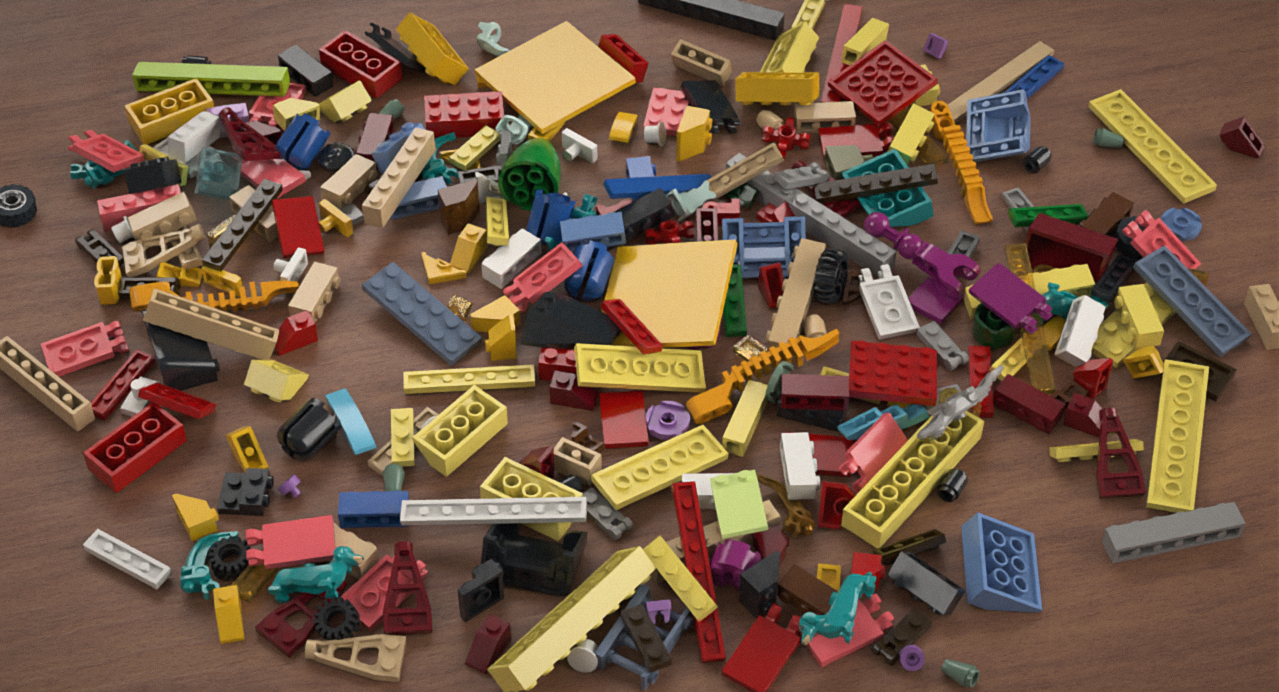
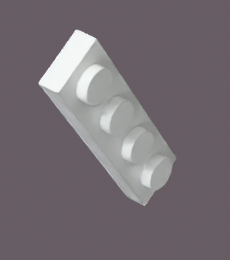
(127, 559)

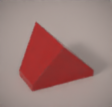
(832, 502)

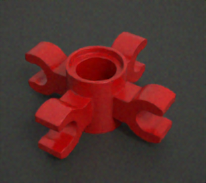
(786, 137)
(669, 232)

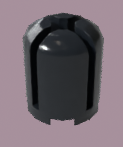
(307, 431)

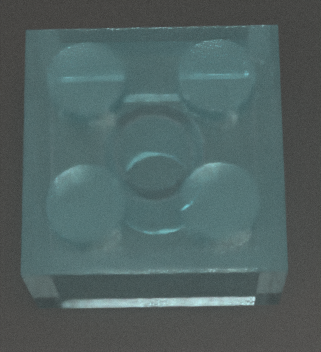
(218, 173)

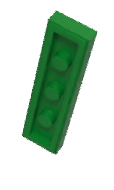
(1069, 213)
(734, 305)

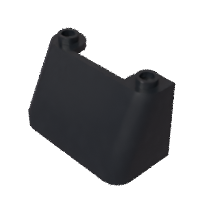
(181, 358)
(534, 562)

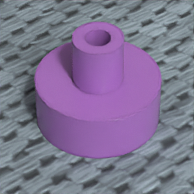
(290, 486)
(912, 657)

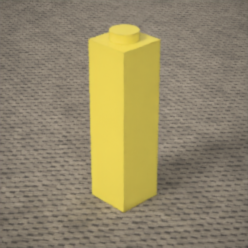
(864, 40)
(745, 418)

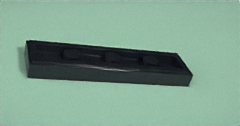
(1113, 278)

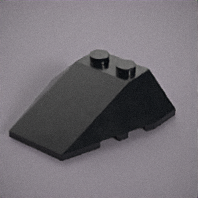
(564, 321)

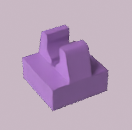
(935, 45)
(661, 606)

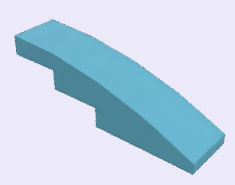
(904, 417)
(353, 425)

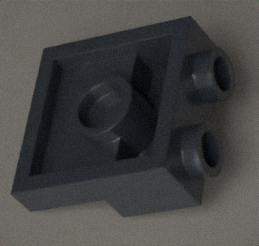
(245, 492)
(483, 590)

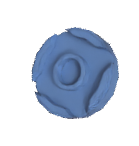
(1182, 223)

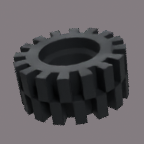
(224, 549)
(331, 609)

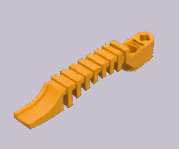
(972, 188)
(141, 295)
(717, 400)

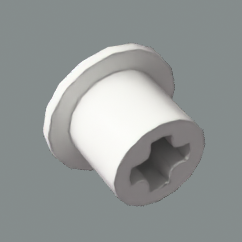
(655, 134)
(123, 231)
(583, 657)

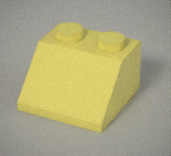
(345, 102)
(274, 379)

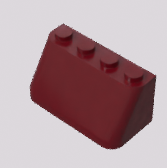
(1067, 244)

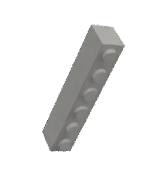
(1173, 532)

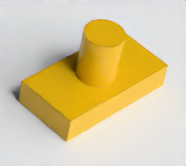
(334, 218)

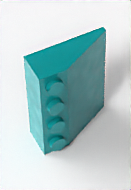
(900, 206)

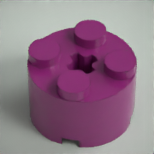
(730, 561)

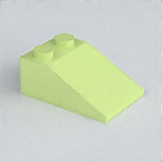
(738, 504)

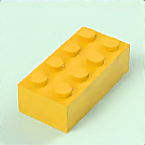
(431, 49)
(777, 87)
(167, 110)

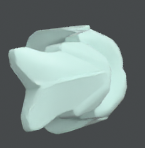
(488, 42)
(518, 128)
(686, 203)

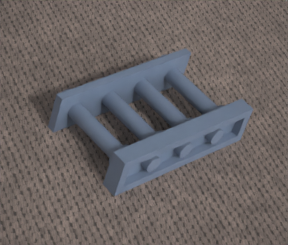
(619, 636)

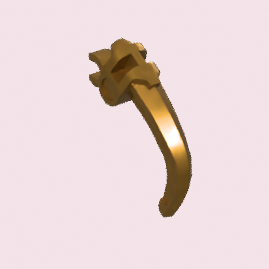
(798, 519)

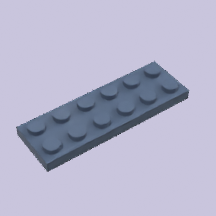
(1192, 301)
(422, 313)

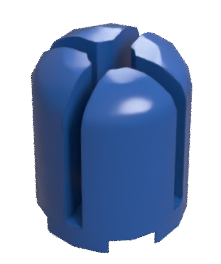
(302, 141)
(547, 213)
(599, 269)

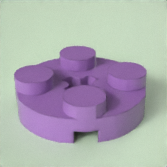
(667, 409)

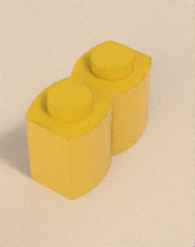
(108, 280)

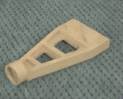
(135, 252)
(389, 659)

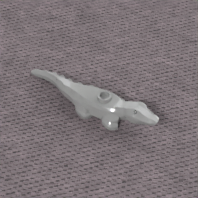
(956, 406)

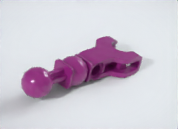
(926, 256)

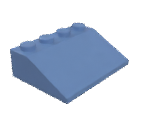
(1000, 566)

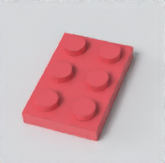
(668, 107)

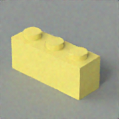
(912, 133)
(1139, 316)

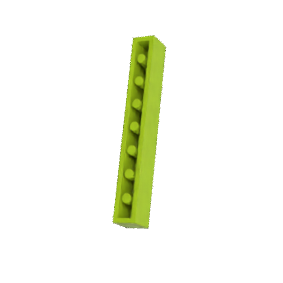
(213, 77)

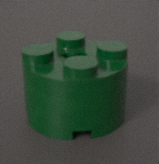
(990, 329)

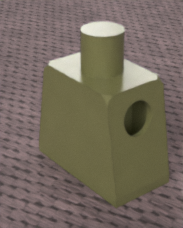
(843, 158)

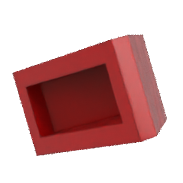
(771, 283)

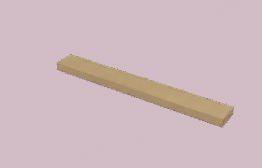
(1001, 78)

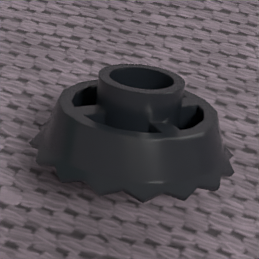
(334, 156)

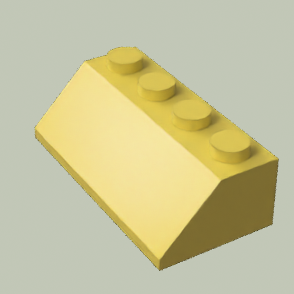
(791, 50)
(461, 430)
(519, 481)

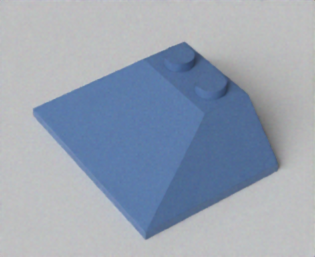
(998, 125)
(764, 243)

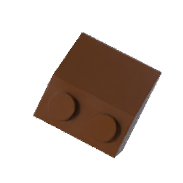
(458, 205)

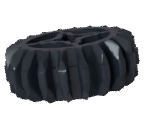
(831, 276)

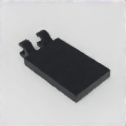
(394, 47)
(709, 96)

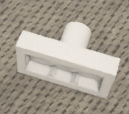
(579, 146)
(294, 268)
(133, 403)

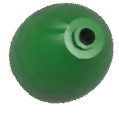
(530, 168)

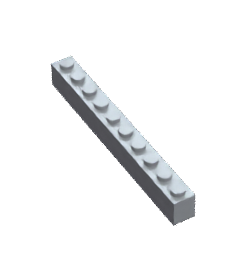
(823, 222)

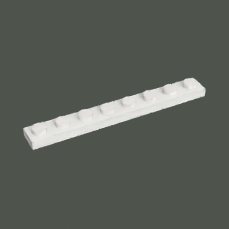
(493, 511)

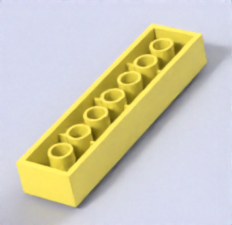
(908, 480)
(572, 620)

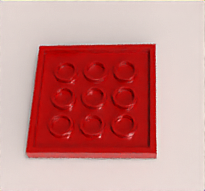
(882, 82)
(893, 373)

